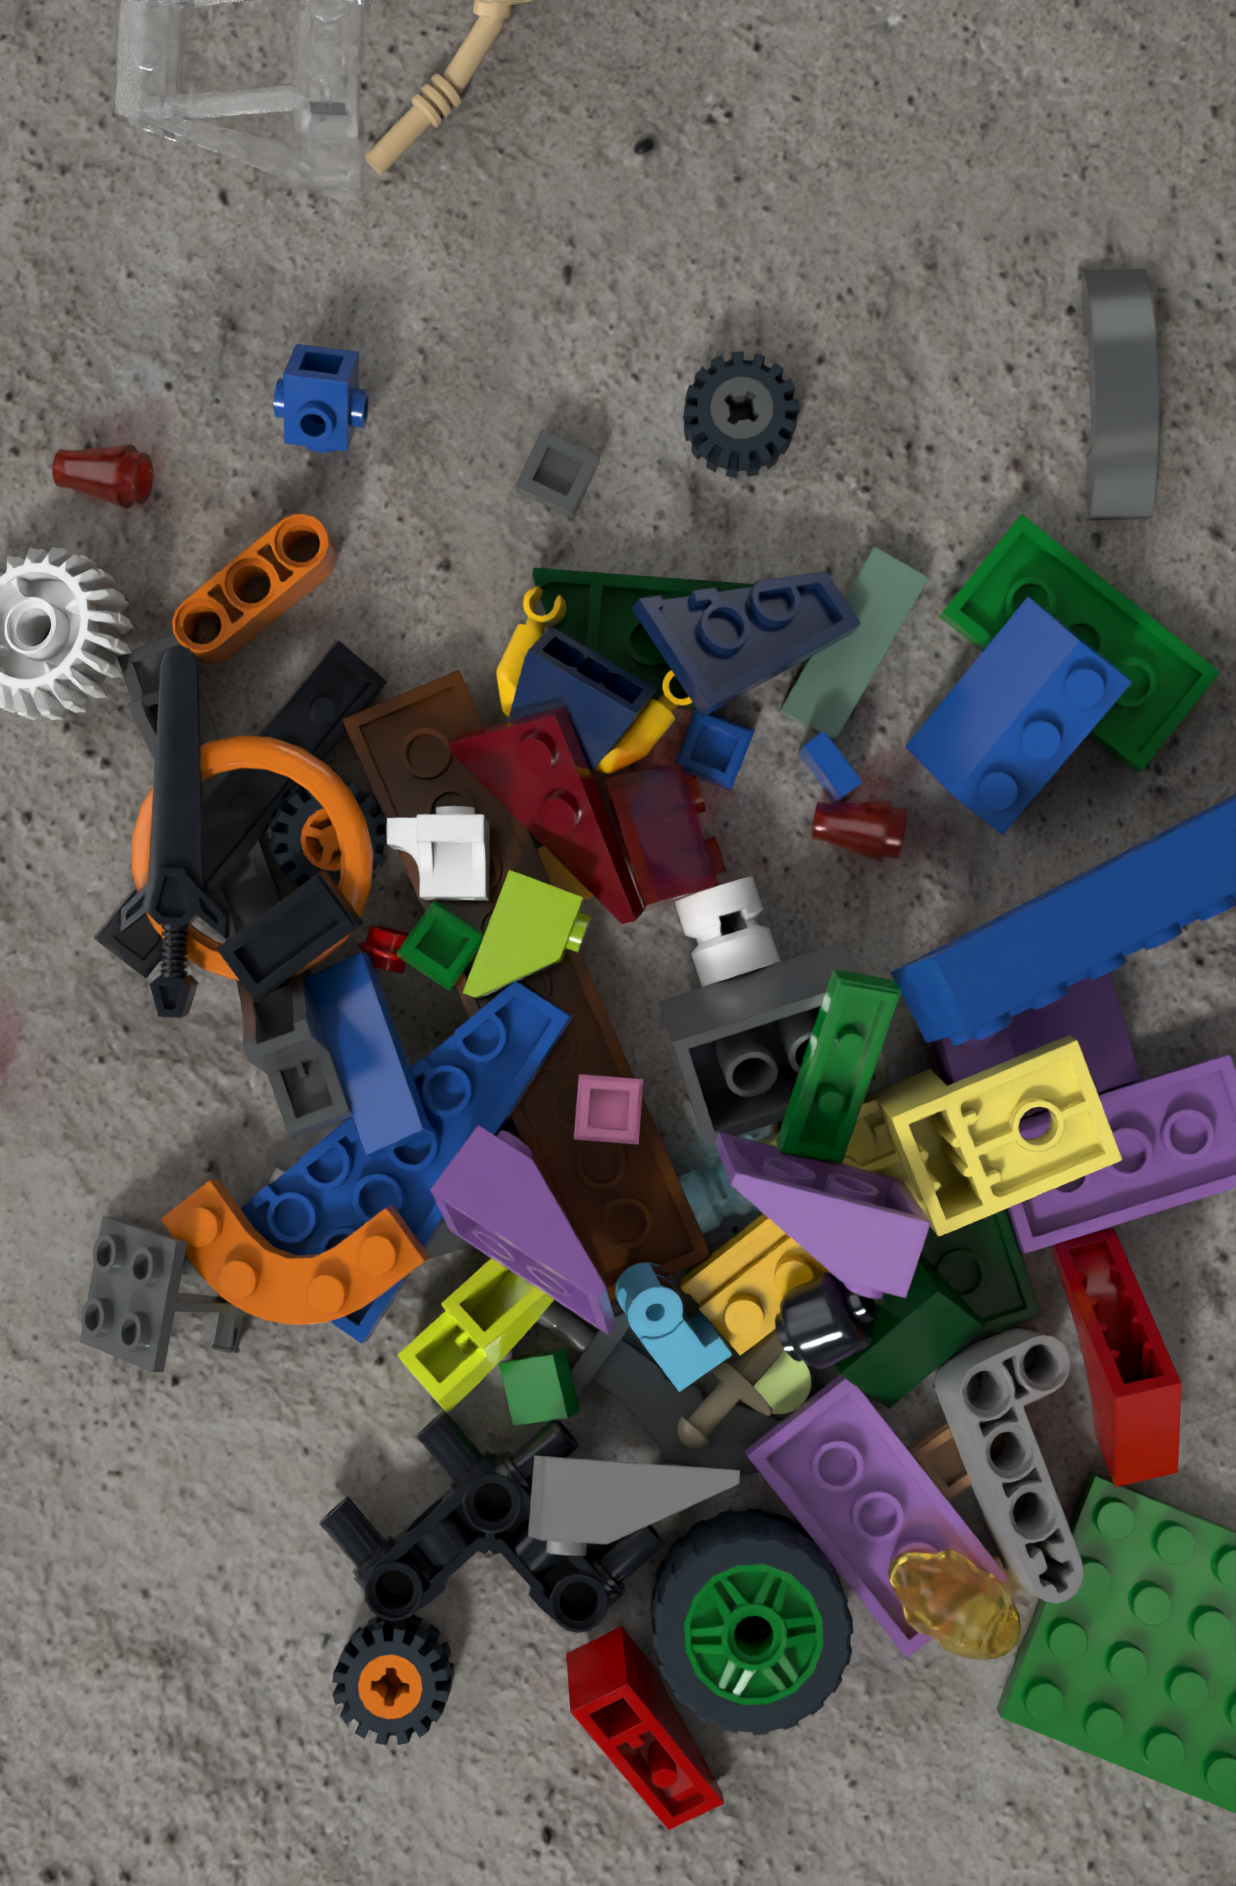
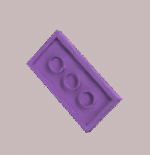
(1173, 1146)
(862, 1498)

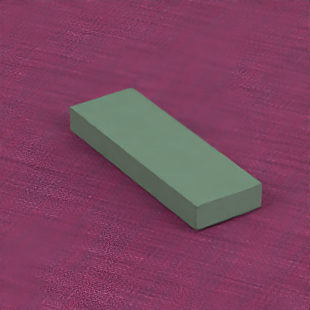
(842, 671)

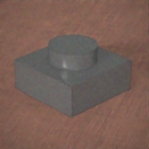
(557, 473)

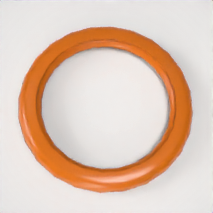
(310, 773)

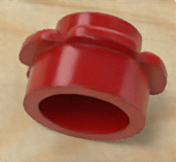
(383, 946)

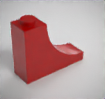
(1124, 1357)

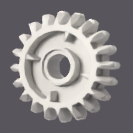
(84, 637)

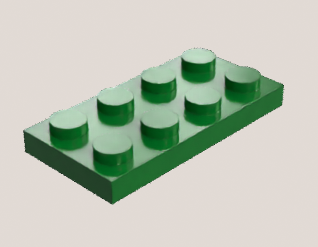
(1162, 668)

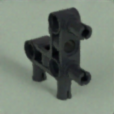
(461, 1526)

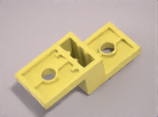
(963, 1140)

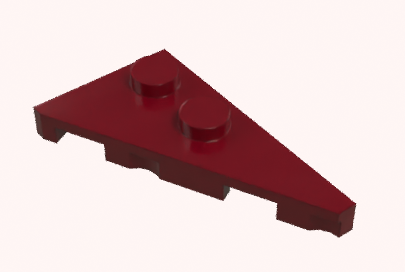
(547, 785)

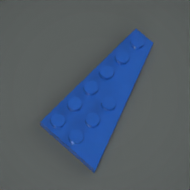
(461, 1084)

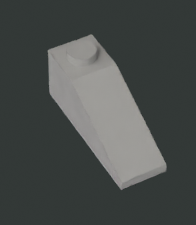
(605, 1499)

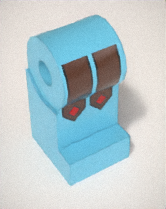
(656, 1315)

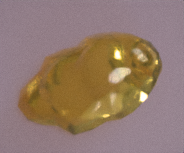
(955, 1604)

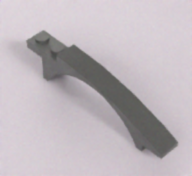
(283, 1027)

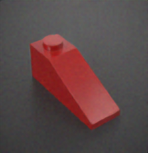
(639, 1728)

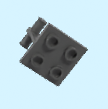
(137, 1295)

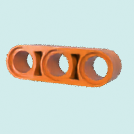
(265, 558)

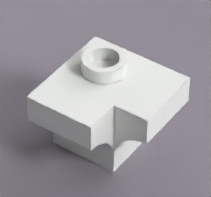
(448, 850)

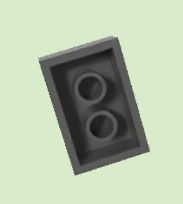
(748, 1038)

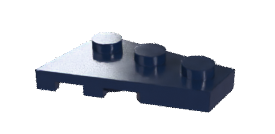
(744, 636)

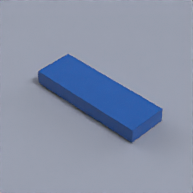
(368, 1055)

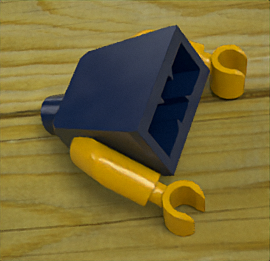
(605, 703)

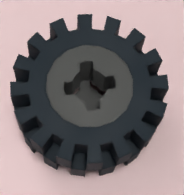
(728, 435)

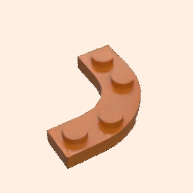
(286, 1285)

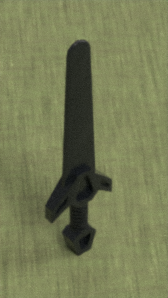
(176, 868)

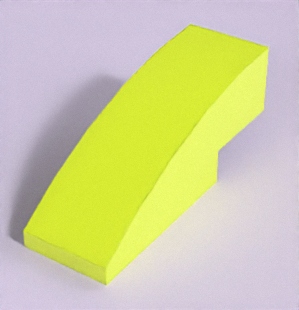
(473, 1333)

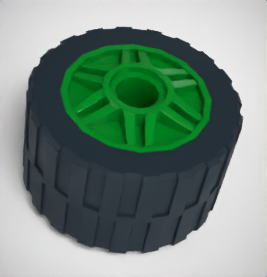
(758, 1671)

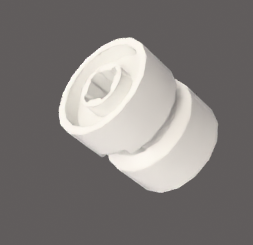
(735, 953)

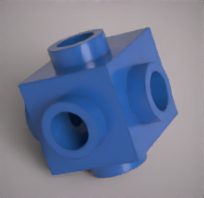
(321, 398)

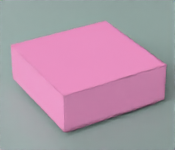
(608, 1109)

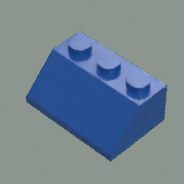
(1017, 715)

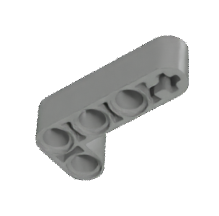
(1020, 1464)

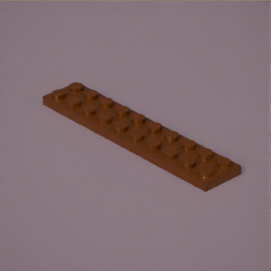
(613, 1194)

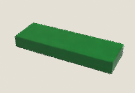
(838, 1066)

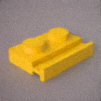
(747, 1279)

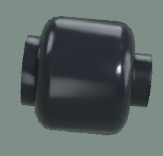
(824, 1321)

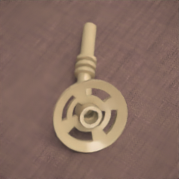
(445, 88)

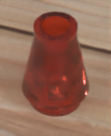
(107, 473)
(862, 827)

